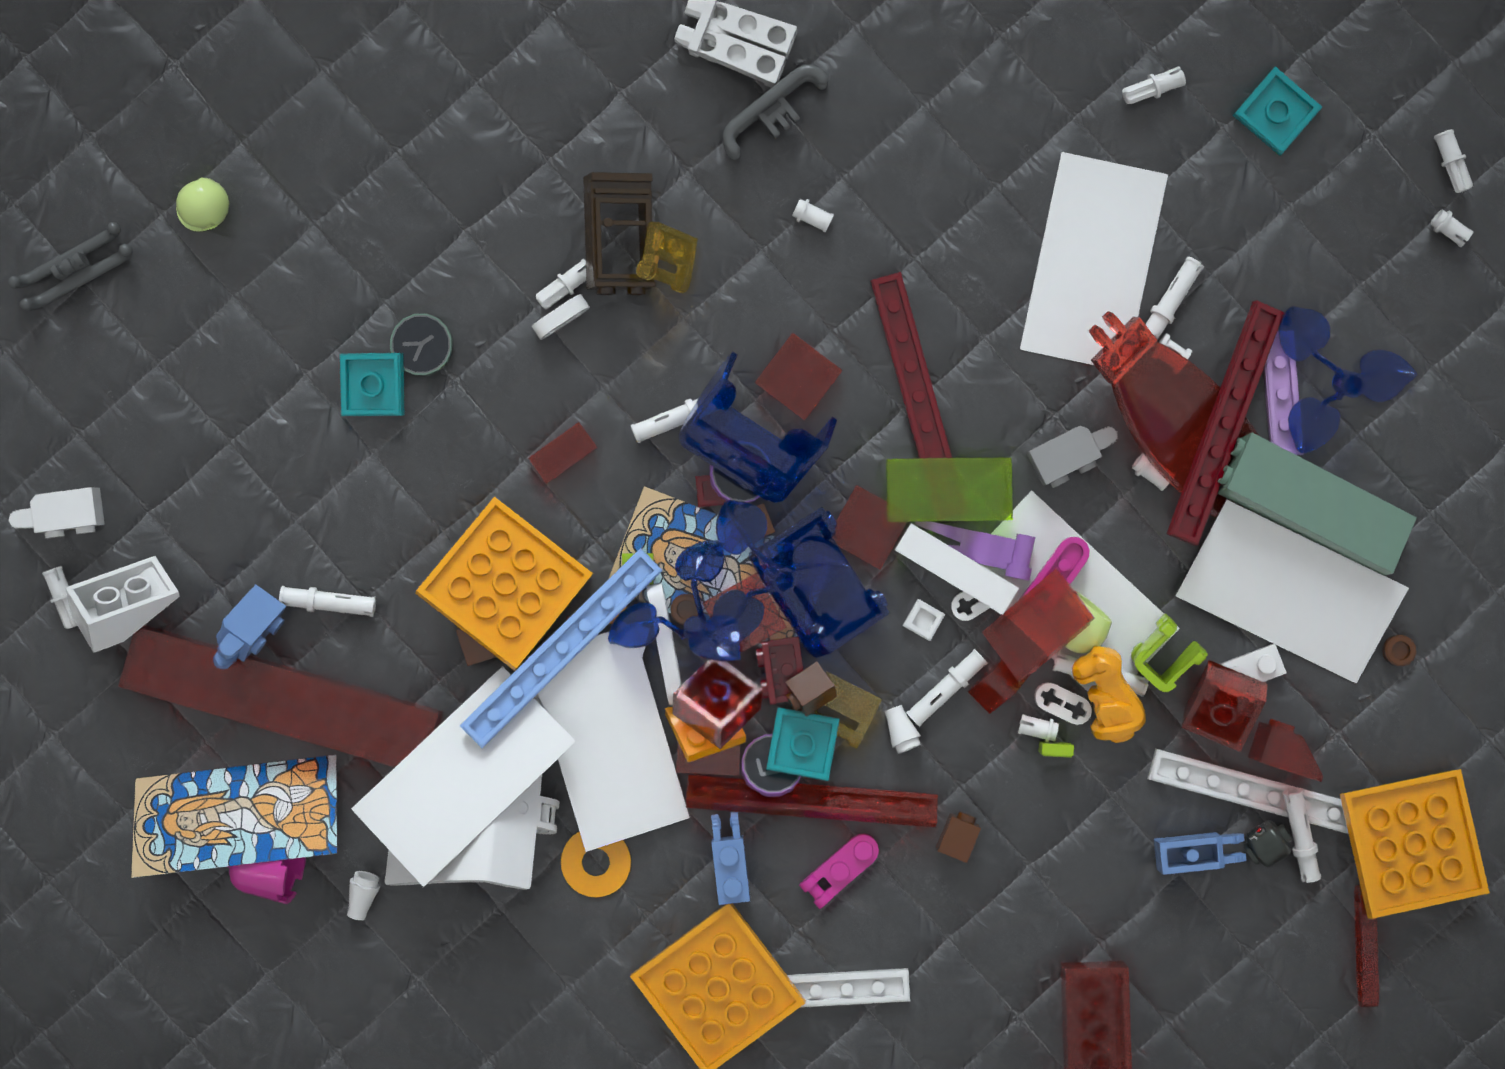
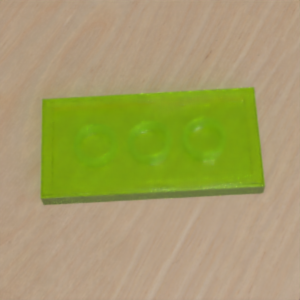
(949, 489)

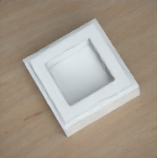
(923, 619)

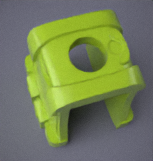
(1141, 652)

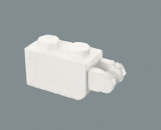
(61, 511)

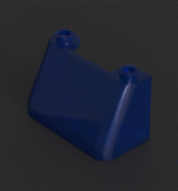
(833, 614)

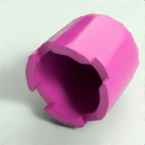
(268, 879)

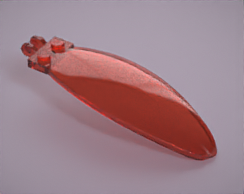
(1159, 397)

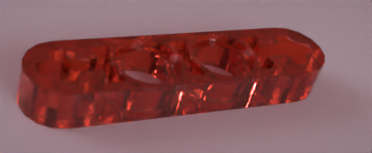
(1366, 954)

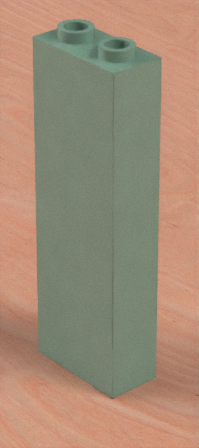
(1315, 504)

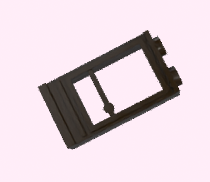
(615, 189)

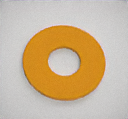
(595, 885)

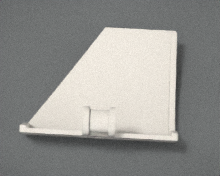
(500, 852)

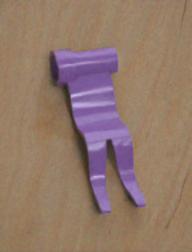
(990, 549)

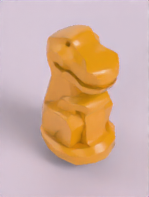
(1115, 703)

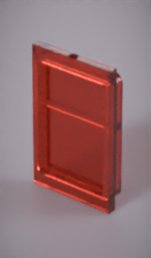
(1038, 625)

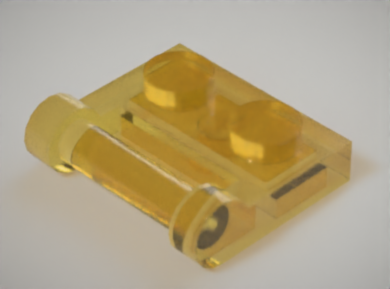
(672, 247)
(855, 704)

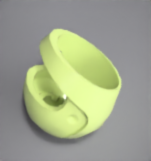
(202, 204)
(1095, 633)

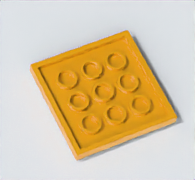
(504, 583)
(1414, 843)
(718, 988)

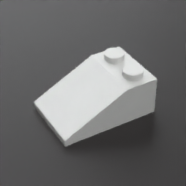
(120, 602)

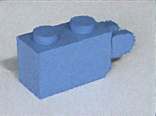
(247, 626)
(1195, 852)
(730, 863)

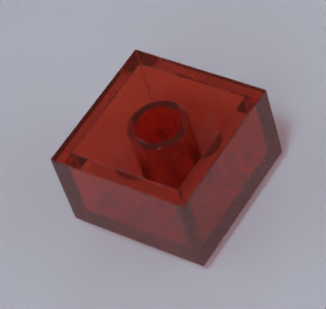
(717, 701)
(1224, 705)

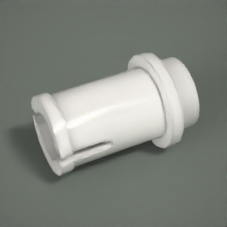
(812, 215)
(1451, 227)
(1146, 469)
(1038, 728)

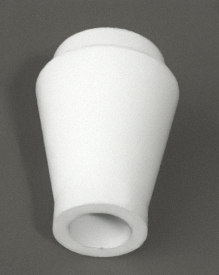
(901, 729)
(362, 892)

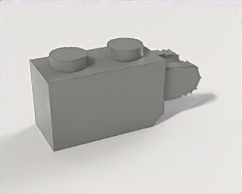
(1069, 452)

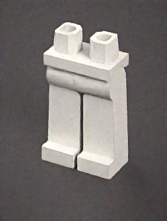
(738, 39)

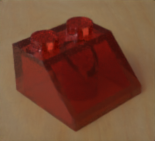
(1283, 749)

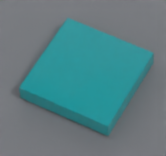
(1277, 111)
(372, 384)
(802, 744)

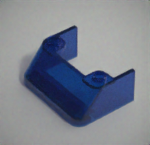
(744, 448)

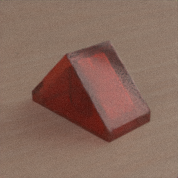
(995, 687)

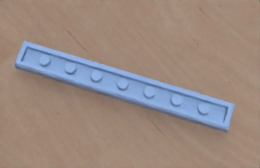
(560, 648)

